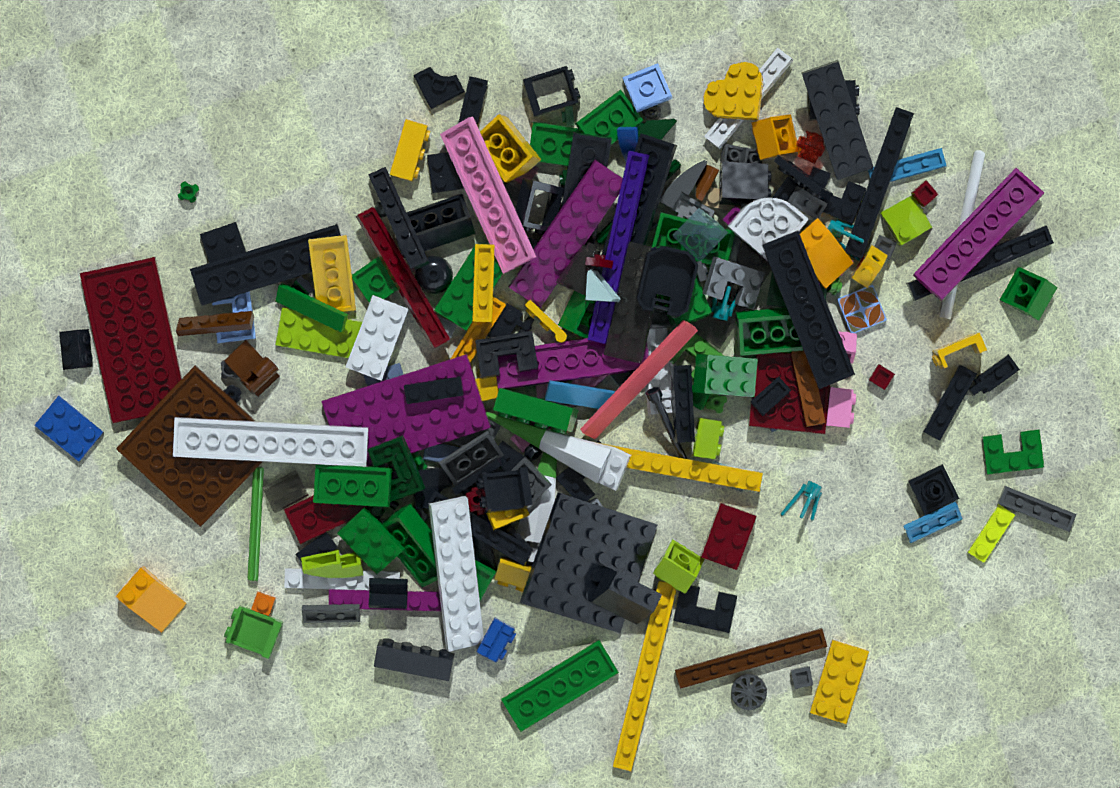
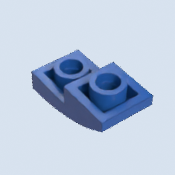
(627, 139)

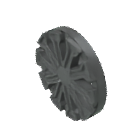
(748, 691)

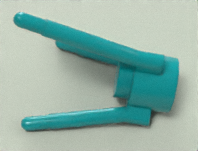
(837, 230)
(723, 311)
(811, 491)

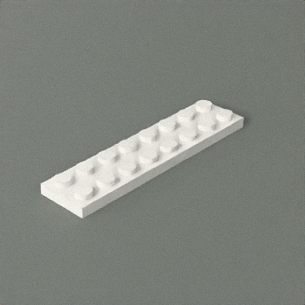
(456, 573)

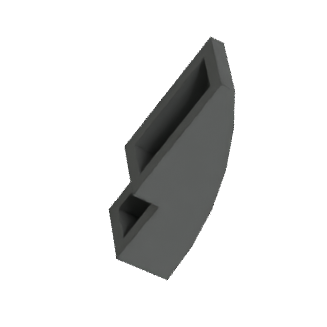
(682, 184)

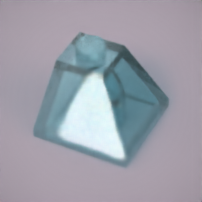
(700, 234)

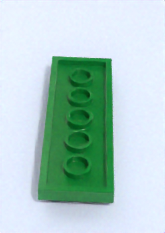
(559, 685)

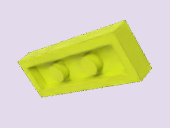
(991, 533)

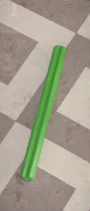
(255, 524)

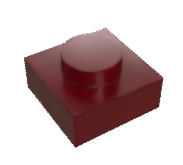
(924, 193)
(599, 261)
(881, 376)

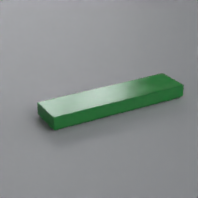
(311, 307)

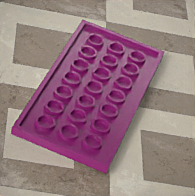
(423, 424)

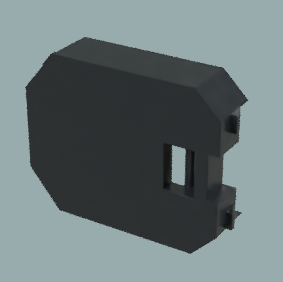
(670, 274)

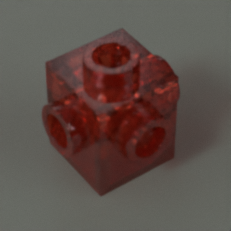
(810, 146)

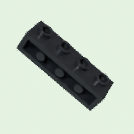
(414, 659)

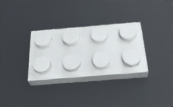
(377, 338)

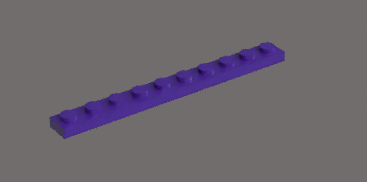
(619, 240)

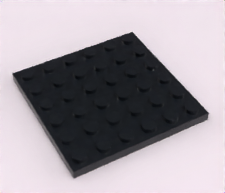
(576, 551)

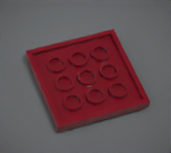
(787, 412)

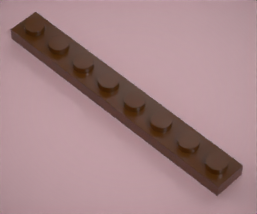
(751, 658)

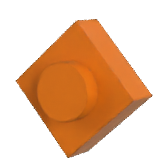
(263, 603)

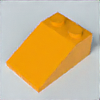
(825, 253)
(151, 599)

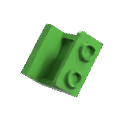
(253, 631)

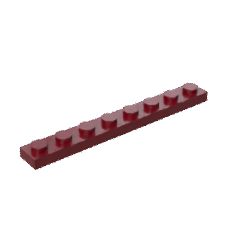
(403, 277)

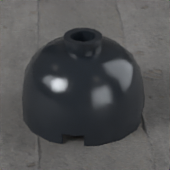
(435, 276)

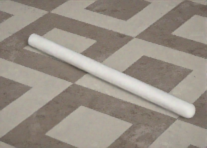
(967, 209)

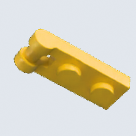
(546, 322)

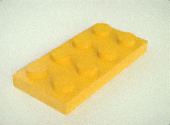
(332, 272)
(839, 681)

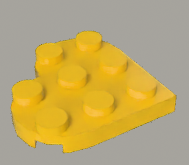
(737, 94)

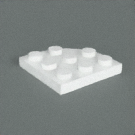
(766, 221)

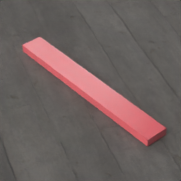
(639, 379)

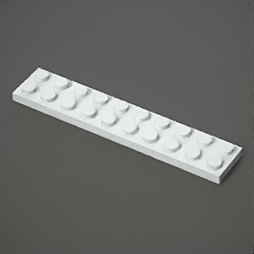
(270, 442)

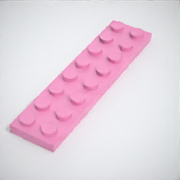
(488, 195)

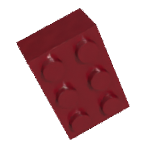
(728, 536)

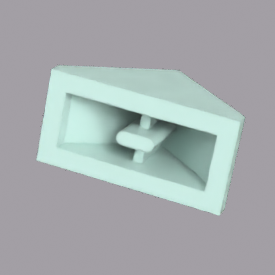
(598, 289)

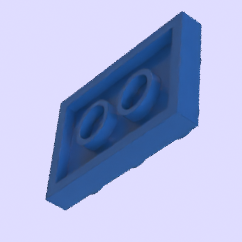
(69, 428)

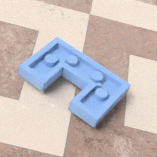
(239, 303)

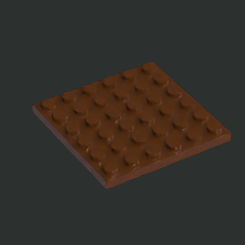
(191, 483)

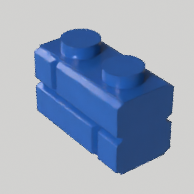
(496, 639)

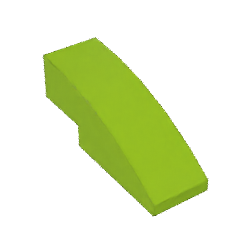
(333, 565)

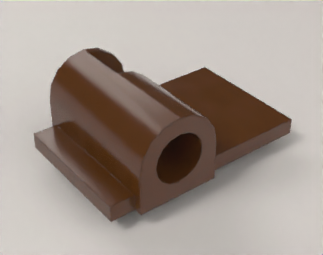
(253, 370)

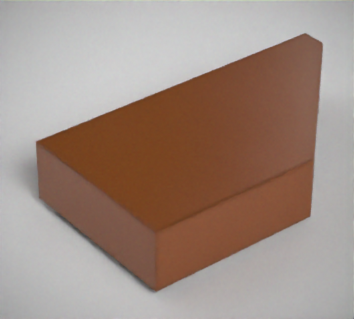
(705, 181)

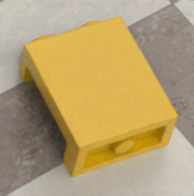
(974, 339)

